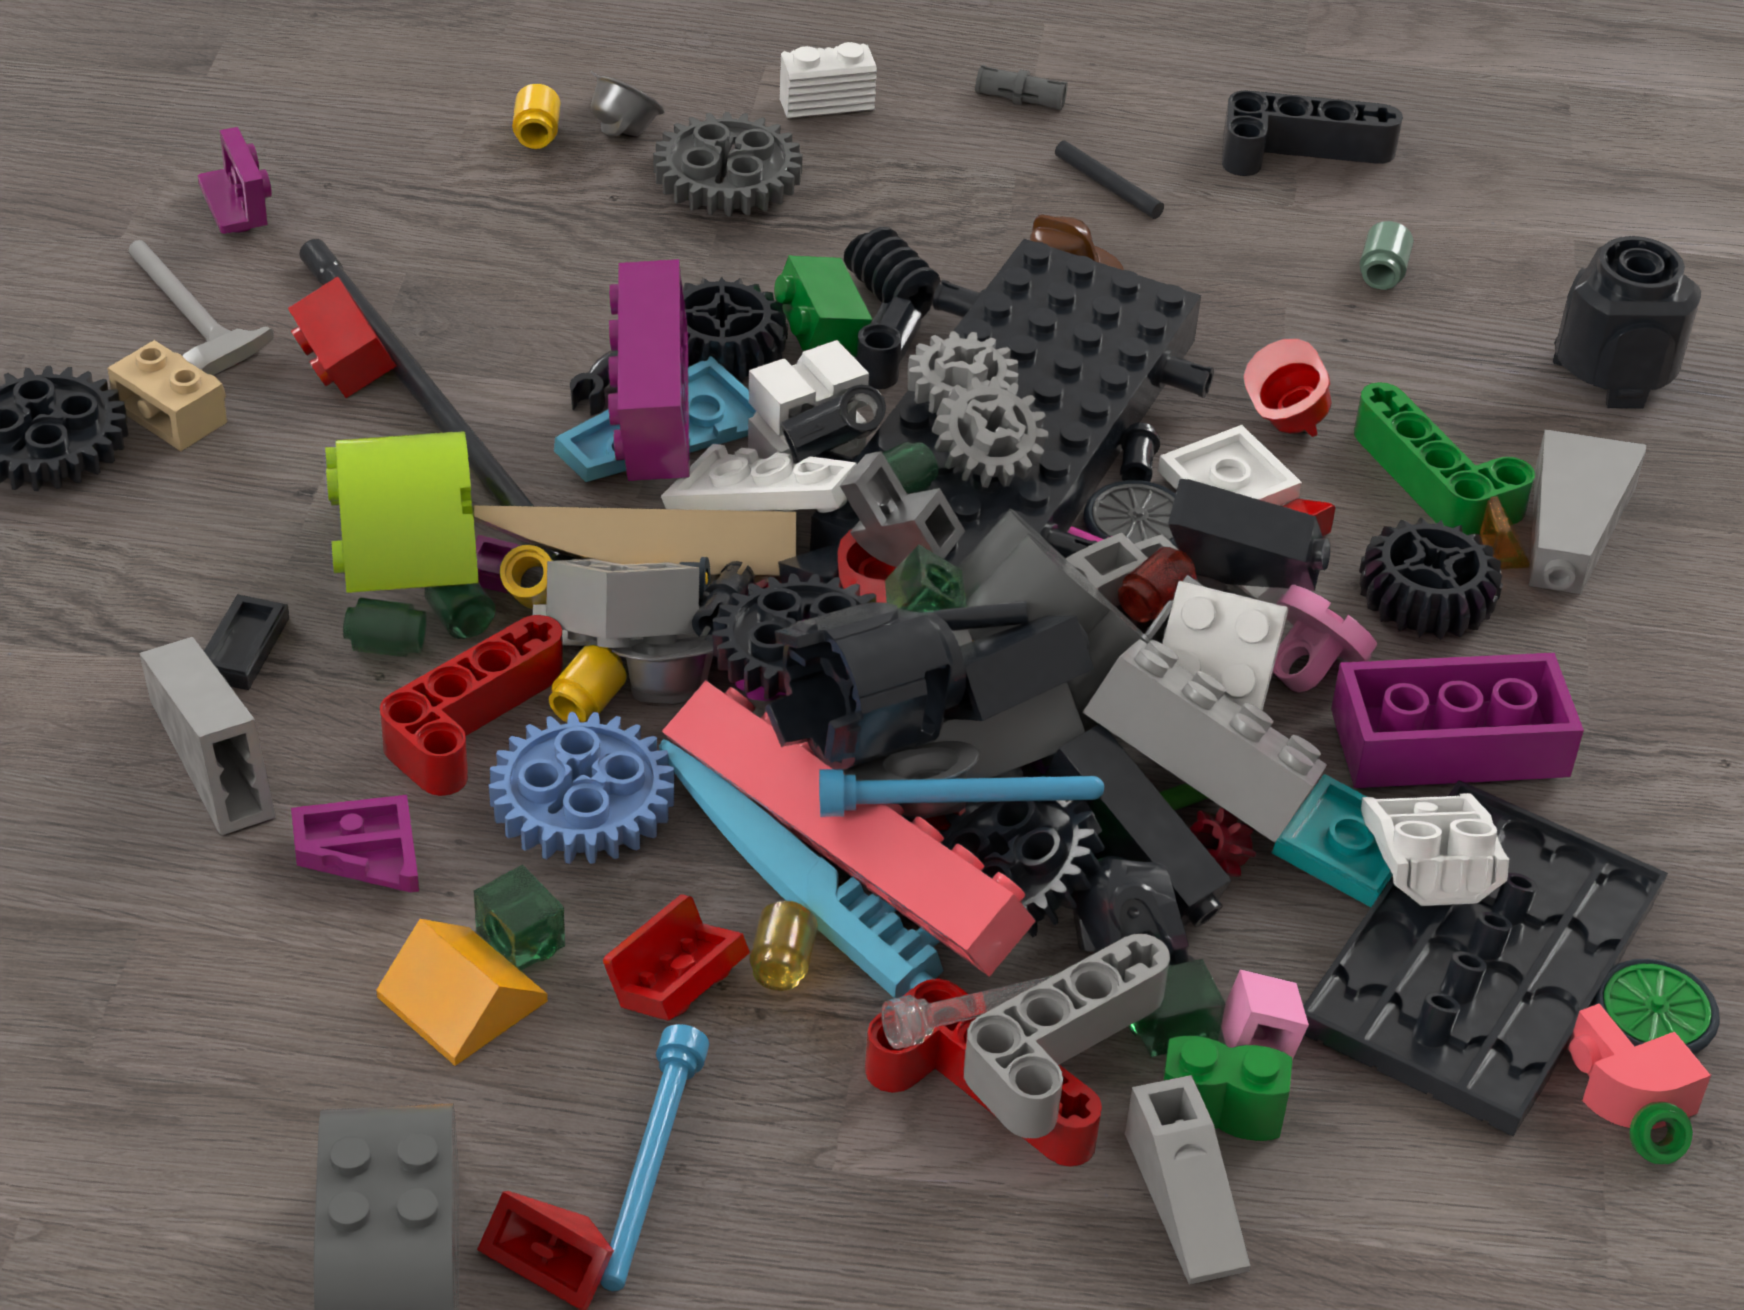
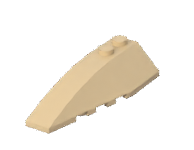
(653, 535)

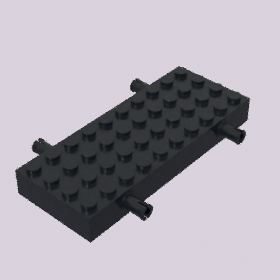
(1093, 356)

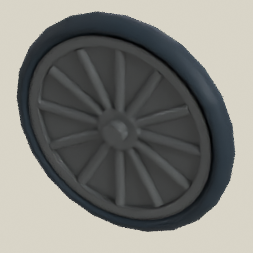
(1130, 508)

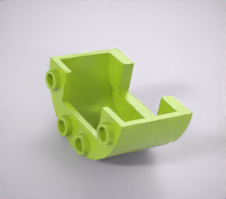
(403, 511)

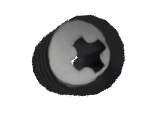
(891, 268)

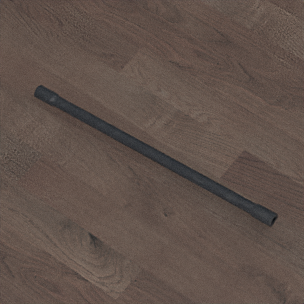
(502, 487)

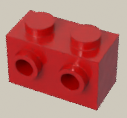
(340, 337)

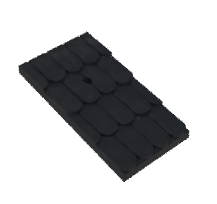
(1487, 990)

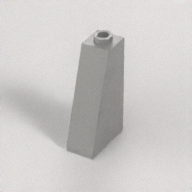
(1577, 505)
(210, 733)

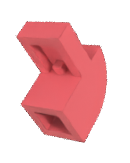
(1630, 1076)

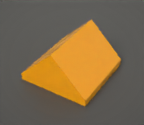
(456, 989)

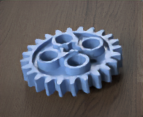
(581, 787)

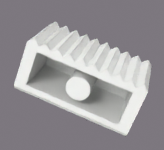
(827, 80)

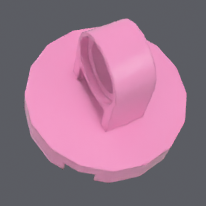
(1321, 636)

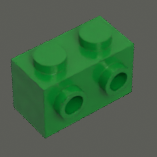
(821, 302)

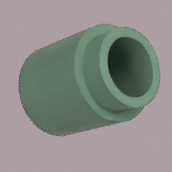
(1386, 254)

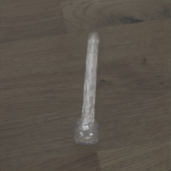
(910, 1020)

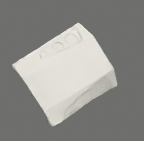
(1438, 847)

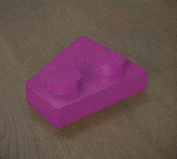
(358, 841)

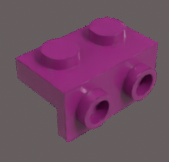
(240, 189)

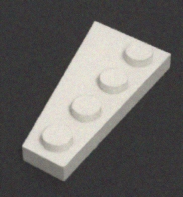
(759, 484)

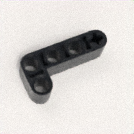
(1307, 128)

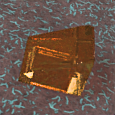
(1501, 534)

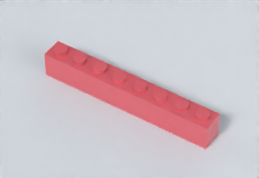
(874, 843)

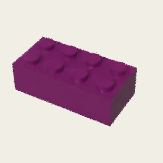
(650, 370)
(1455, 720)

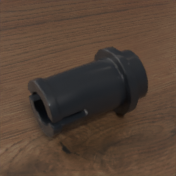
(1139, 445)

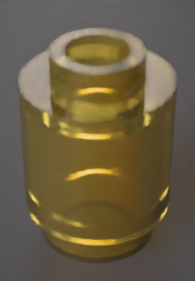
(783, 945)

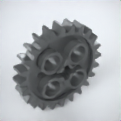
(757, 169)

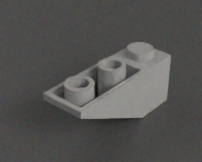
(1186, 1177)

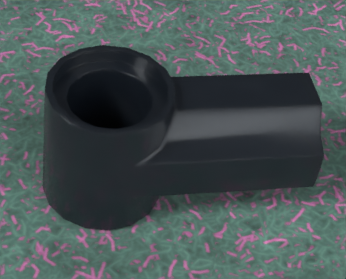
(887, 341)
(830, 425)

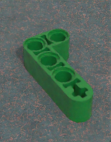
(1433, 467)

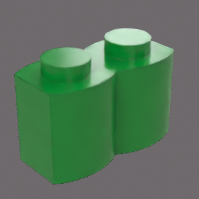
(1240, 1085)

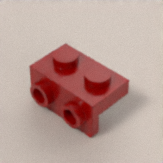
(672, 960)

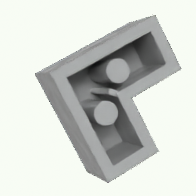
(622, 601)

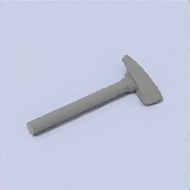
(222, 346)

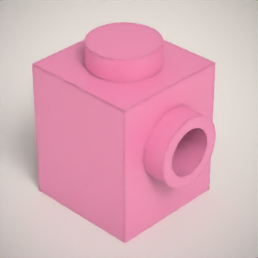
(1264, 1013)

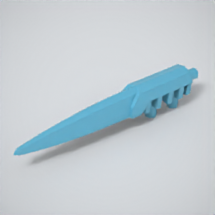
(852, 920)

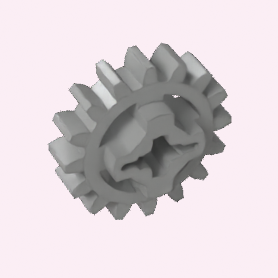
(954, 362)
(990, 431)

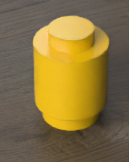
(536, 115)
(587, 683)

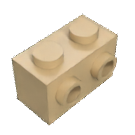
(169, 395)

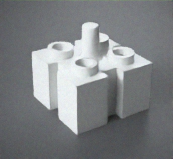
(785, 391)

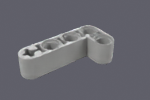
(1020, 1043)

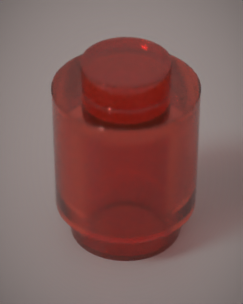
(1154, 583)

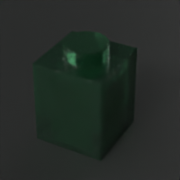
(1188, 1008)

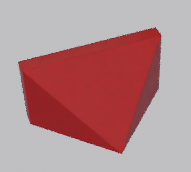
(548, 1247)

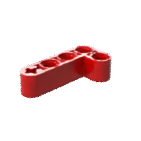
(432, 715)
(896, 1070)

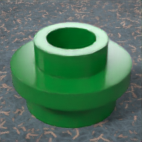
(1676, 1140)

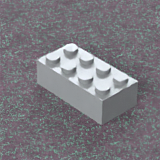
(1206, 737)

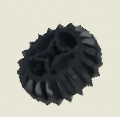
(734, 325)
(1430, 578)

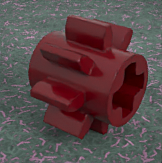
(1225, 839)

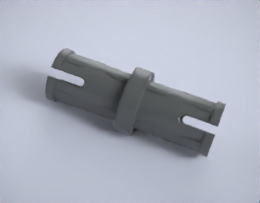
(1021, 87)

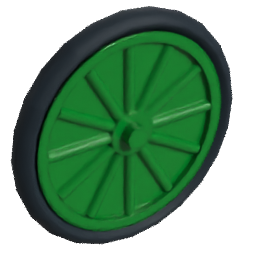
(1659, 998)

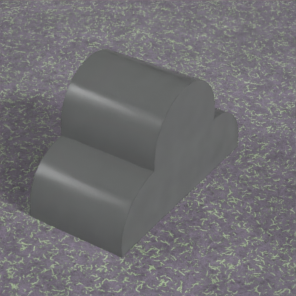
(1019, 566)

